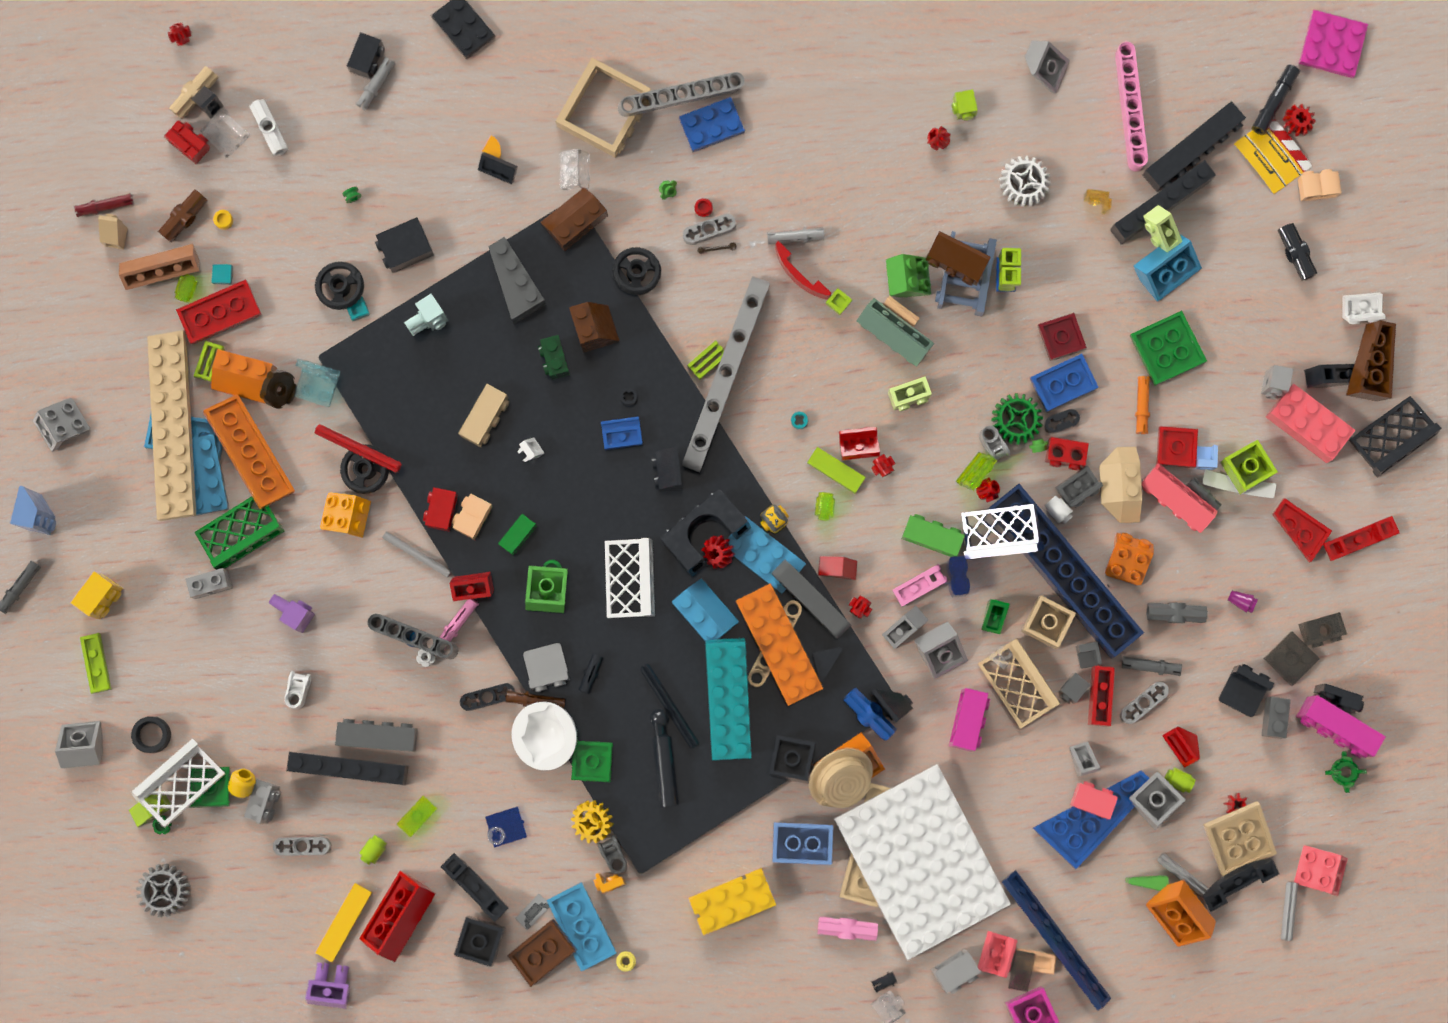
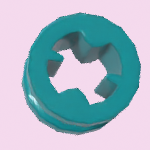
(805, 420)

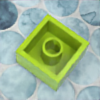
(1248, 467)

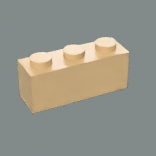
(484, 415)

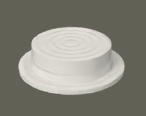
(544, 736)

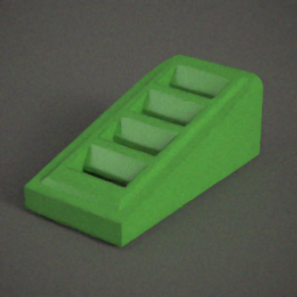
(1150, 882)

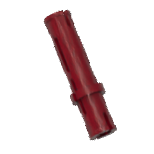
(103, 205)

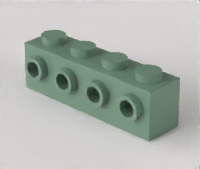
(895, 332)

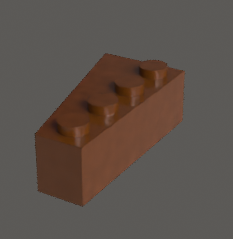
(1374, 363)

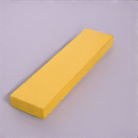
(343, 922)

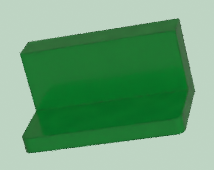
(518, 534)

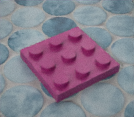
(1333, 44)

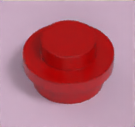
(703, 207)

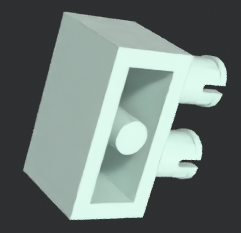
(429, 316)

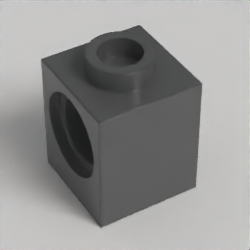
(1074, 688)

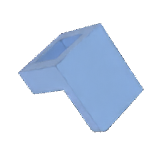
(1207, 458)

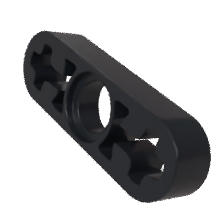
(471, 695)

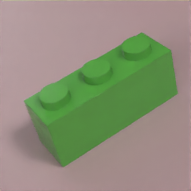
(933, 536)

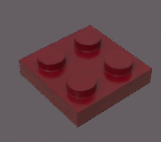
(1062, 336)

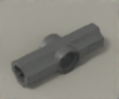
(1176, 612)

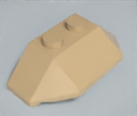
(1122, 484)

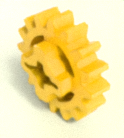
(591, 821)

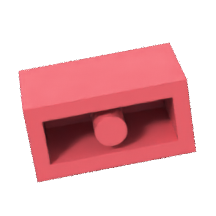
(1093, 800)

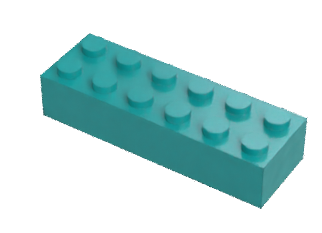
(728, 699)

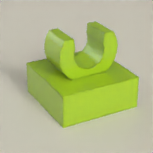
(838, 301)

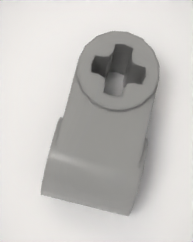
(995, 444)

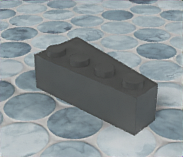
(517, 286)

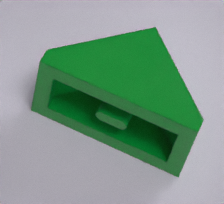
(995, 616)

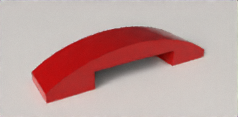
(817, 289)
(1361, 538)

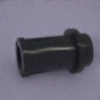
(886, 981)

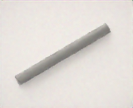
(416, 554)

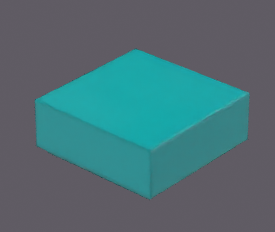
(222, 274)
(358, 310)

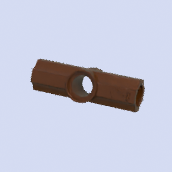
(182, 216)

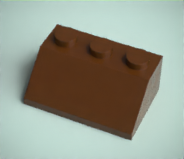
(575, 218)
(957, 259)

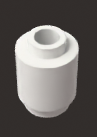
(1059, 510)

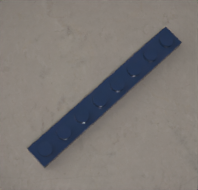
(1056, 940)

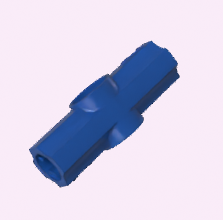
(870, 714)

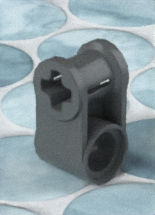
(612, 854)

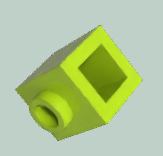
(964, 105)

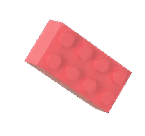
(1310, 423)

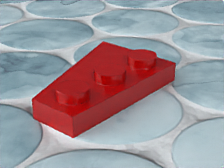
(1302, 528)

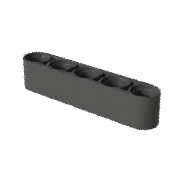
(811, 599)
(404, 636)

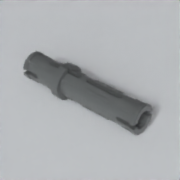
(18, 586)
(1160, 667)

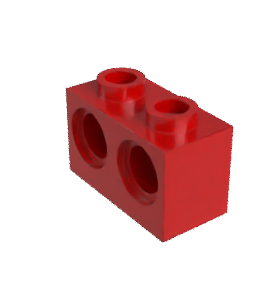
(1066, 448)

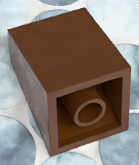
(594, 325)

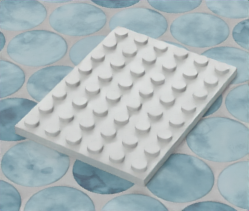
(922, 861)

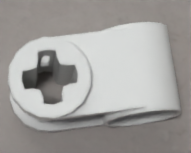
(297, 688)

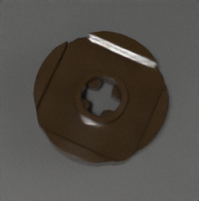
(270, 385)

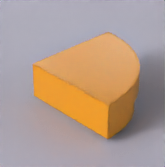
(492, 147)

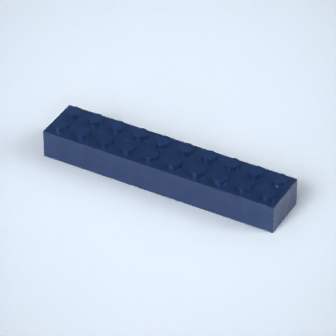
(1072, 578)

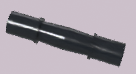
(1275, 99)

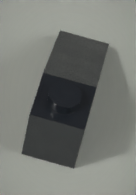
(1328, 375)

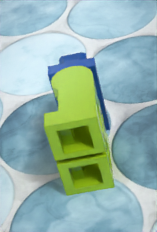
(1007, 270)

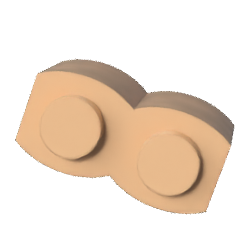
(1319, 185)
(472, 516)

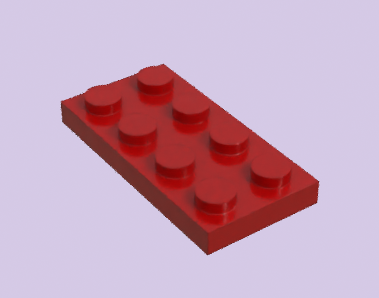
(218, 312)

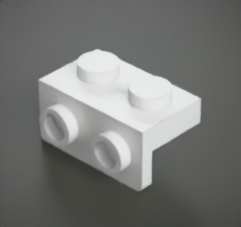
(1362, 308)

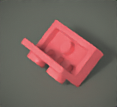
(997, 954)

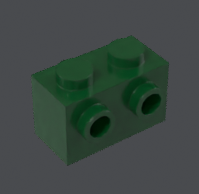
(555, 359)

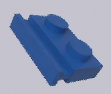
(621, 433)

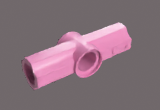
(847, 928)

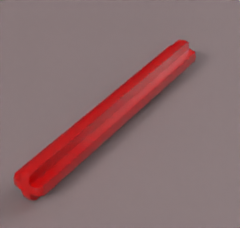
(358, 448)

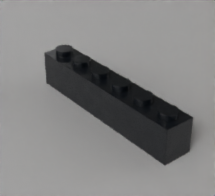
(1194, 146)
(1166, 198)
(347, 768)

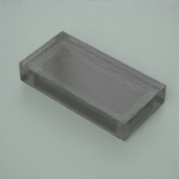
(1021, 970)

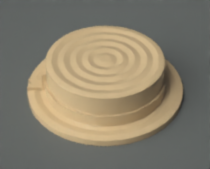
(841, 778)

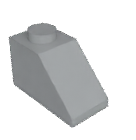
(905, 627)

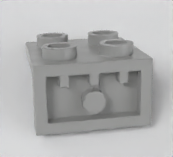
(60, 423)
(262, 802)

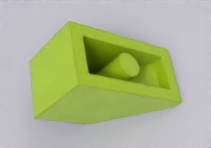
(142, 815)

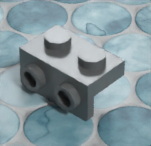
(1079, 487)

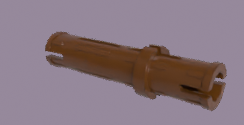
(528, 699)

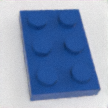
(711, 124)
(1064, 382)

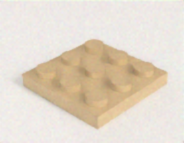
(1240, 838)

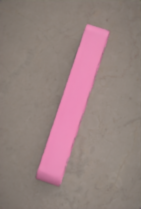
(1134, 98)

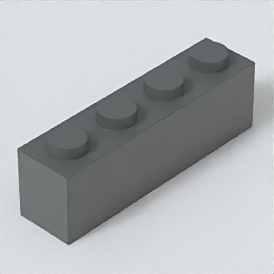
(376, 736)

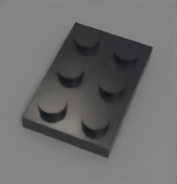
(463, 26)

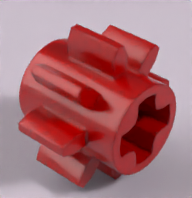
(179, 34)
(938, 138)
(883, 465)
(988, 490)
(860, 607)
(1230, 804)

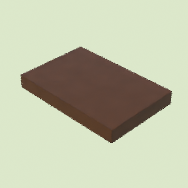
(542, 952)

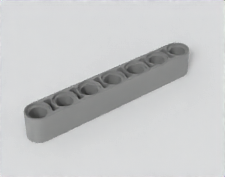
(689, 90)

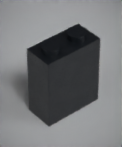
(404, 245)

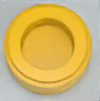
(223, 219)

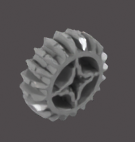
(157, 896)

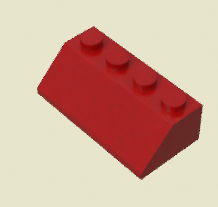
(397, 916)

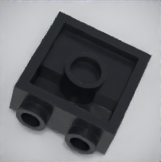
(1341, 698)

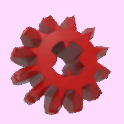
(1304, 117)
(718, 551)

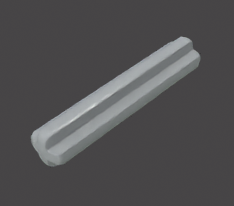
(1182, 874)
(1289, 911)

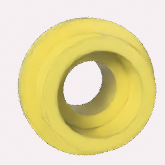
(623, 967)

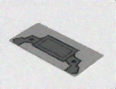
(532, 912)

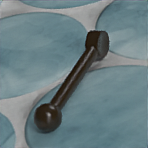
(732, 246)

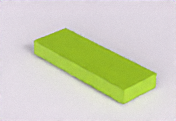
(836, 470)
(95, 663)

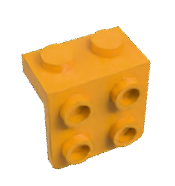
(345, 514)

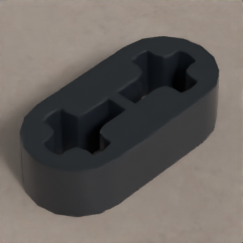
(1059, 417)

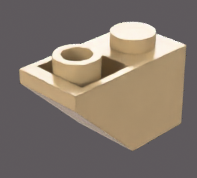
(112, 231)

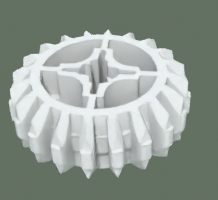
(1017, 178)

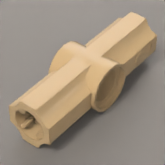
(184, 103)

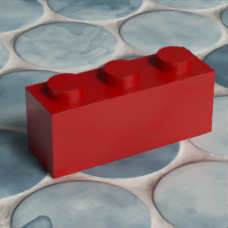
(1101, 696)

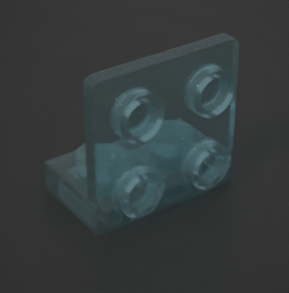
(316, 382)

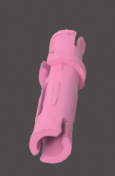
(461, 617)

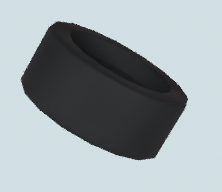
(135, 734)

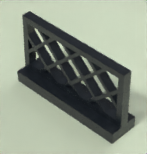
(1408, 445)

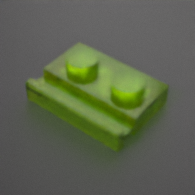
(976, 471)

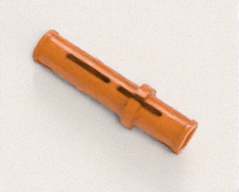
(1142, 405)

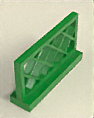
(245, 546)

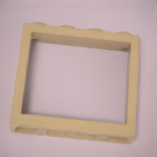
(577, 94)

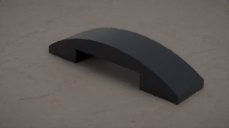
(1237, 880)
(475, 887)

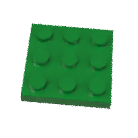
(1168, 348)

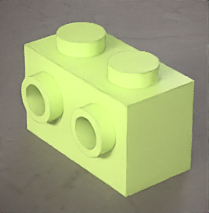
(1162, 229)
(910, 393)

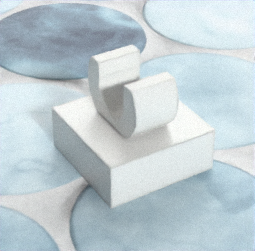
(531, 449)

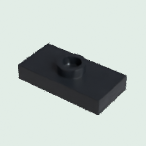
(497, 168)

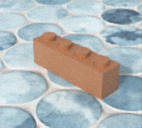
(159, 267)

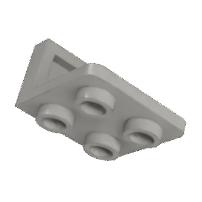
(546, 667)

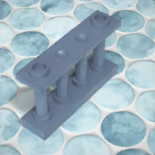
(982, 286)

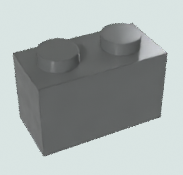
(1276, 717)

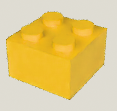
(97, 595)

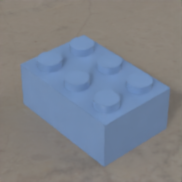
(802, 843)

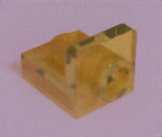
(1095, 197)

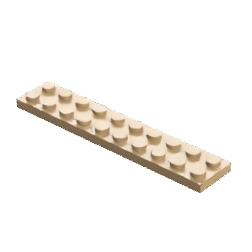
(171, 426)

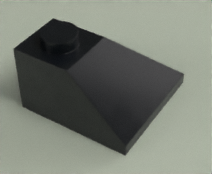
(892, 703)

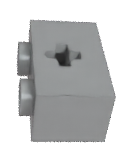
(1276, 382)
(209, 583)

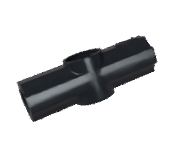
(1297, 251)

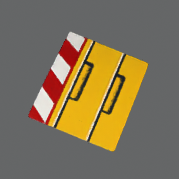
(1273, 156)

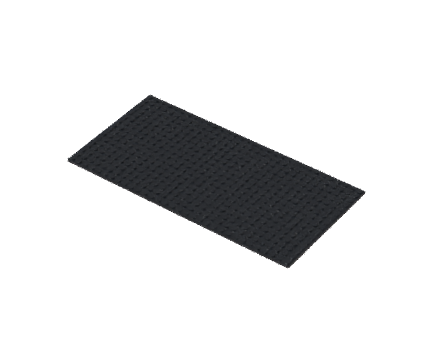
(412, 404)

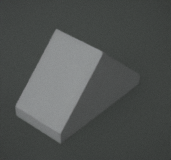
(1084, 759)

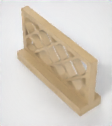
(1034, 676)

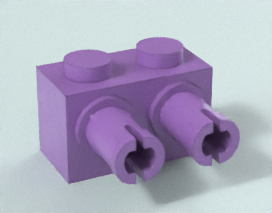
(295, 614)
(327, 993)

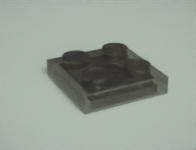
(1291, 658)

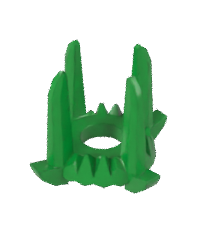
(1336, 771)

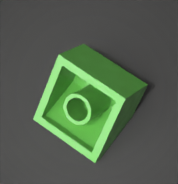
(546, 589)

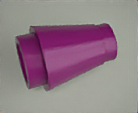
(1243, 601)

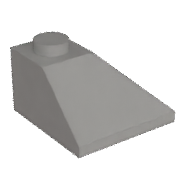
(1046, 63)

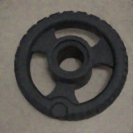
(635, 287)
(338, 301)
(358, 484)

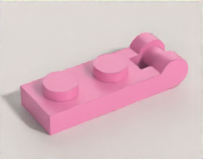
(919, 585)

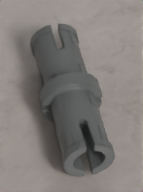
(1204, 493)

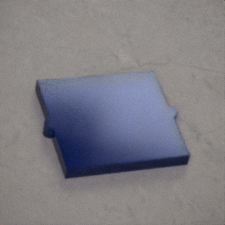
(510, 822)

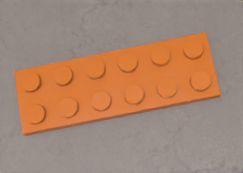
(248, 451)
(779, 644)

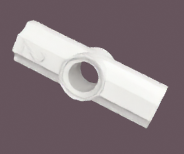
(264, 118)

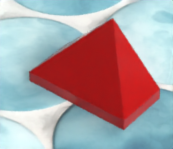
(1183, 744)

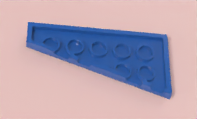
(1079, 833)

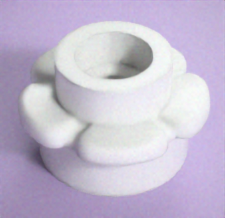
(425, 662)

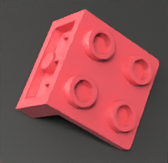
(1321, 870)

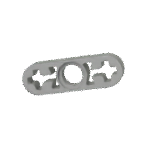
(723, 229)
(1136, 716)
(287, 841)

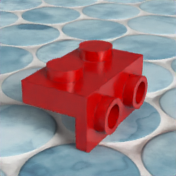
(859, 443)

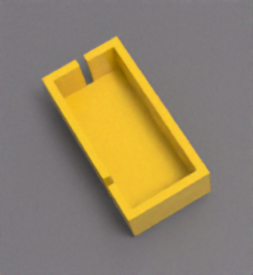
(732, 901)

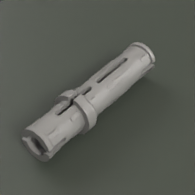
(371, 90)
(796, 236)

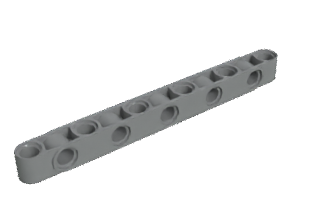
(722, 385)

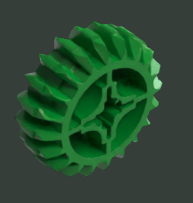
(1022, 426)

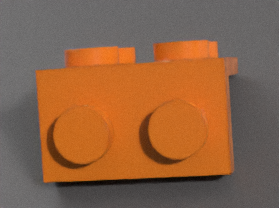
(1129, 559)

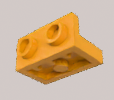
(612, 883)

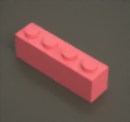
(1179, 498)

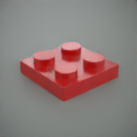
(1177, 447)

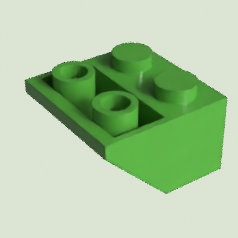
(908, 276)

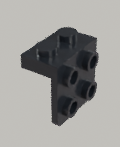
(1245, 690)

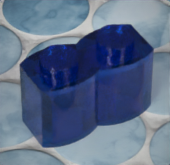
(959, 582)

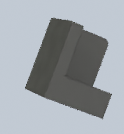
(1088, 655)

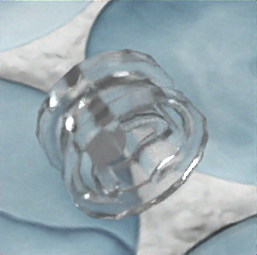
(490, 835)

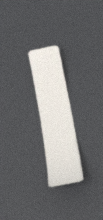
(1224, 482)

